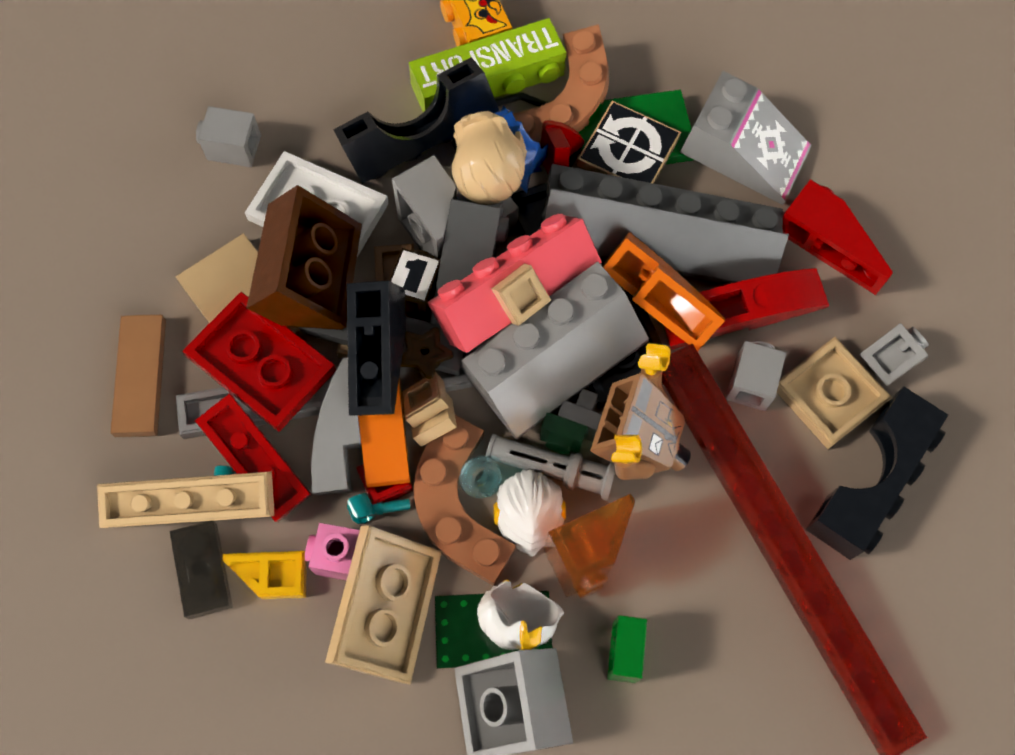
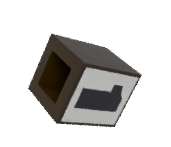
(418, 274)

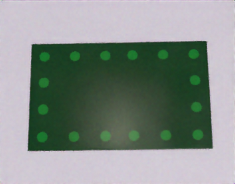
(460, 635)

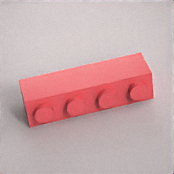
(469, 308)

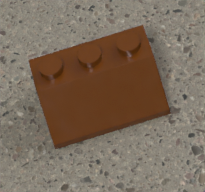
(304, 262)

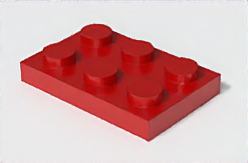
(259, 362)

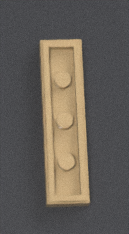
(185, 499)

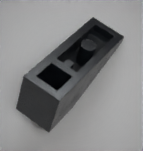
(374, 346)

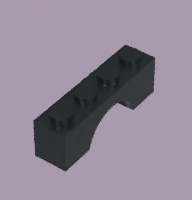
(380, 145)
(904, 433)

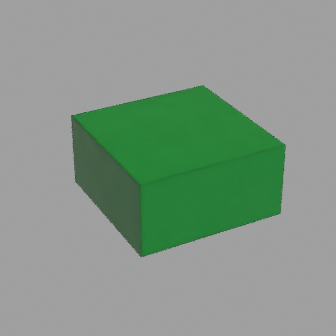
(627, 649)

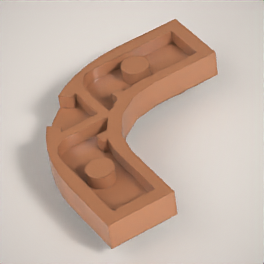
(584, 89)
(442, 513)

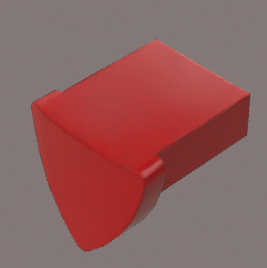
(561, 142)

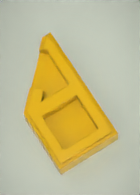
(271, 573)

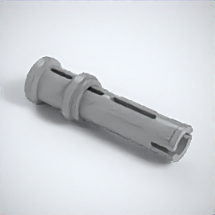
(501, 451)

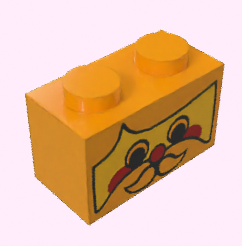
(474, 19)

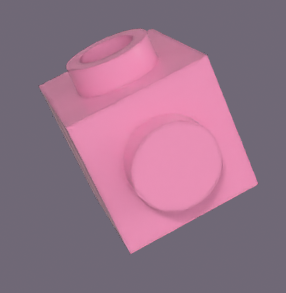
(331, 551)

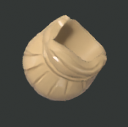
(487, 158)

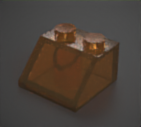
(588, 547)

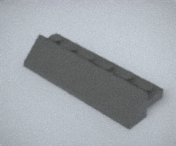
(688, 229)

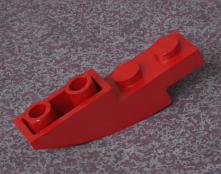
(763, 301)

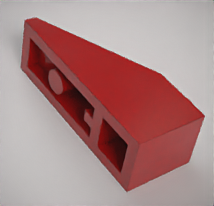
(832, 233)

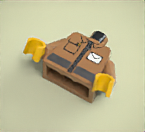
(640, 423)

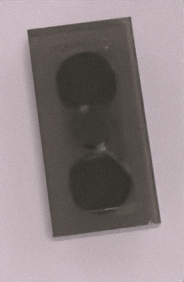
(200, 569)

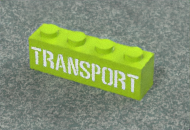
(508, 59)

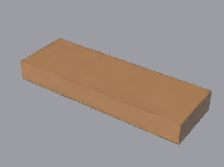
(138, 376)

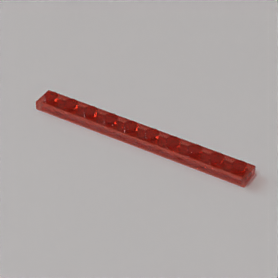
(791, 556)

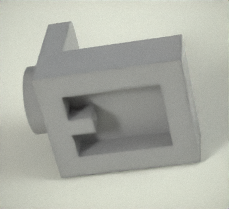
(896, 353)

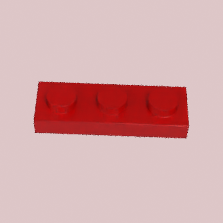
(251, 452)

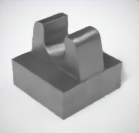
(583, 412)

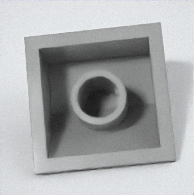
(424, 203)
(513, 703)

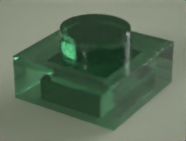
(562, 434)

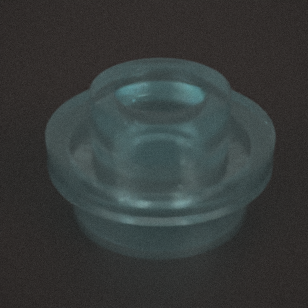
(489, 481)

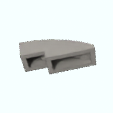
(333, 437)

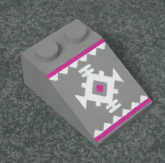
(747, 139)

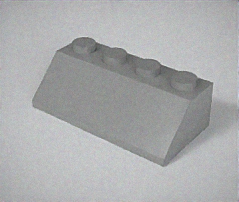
(556, 350)

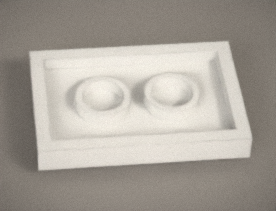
(342, 193)

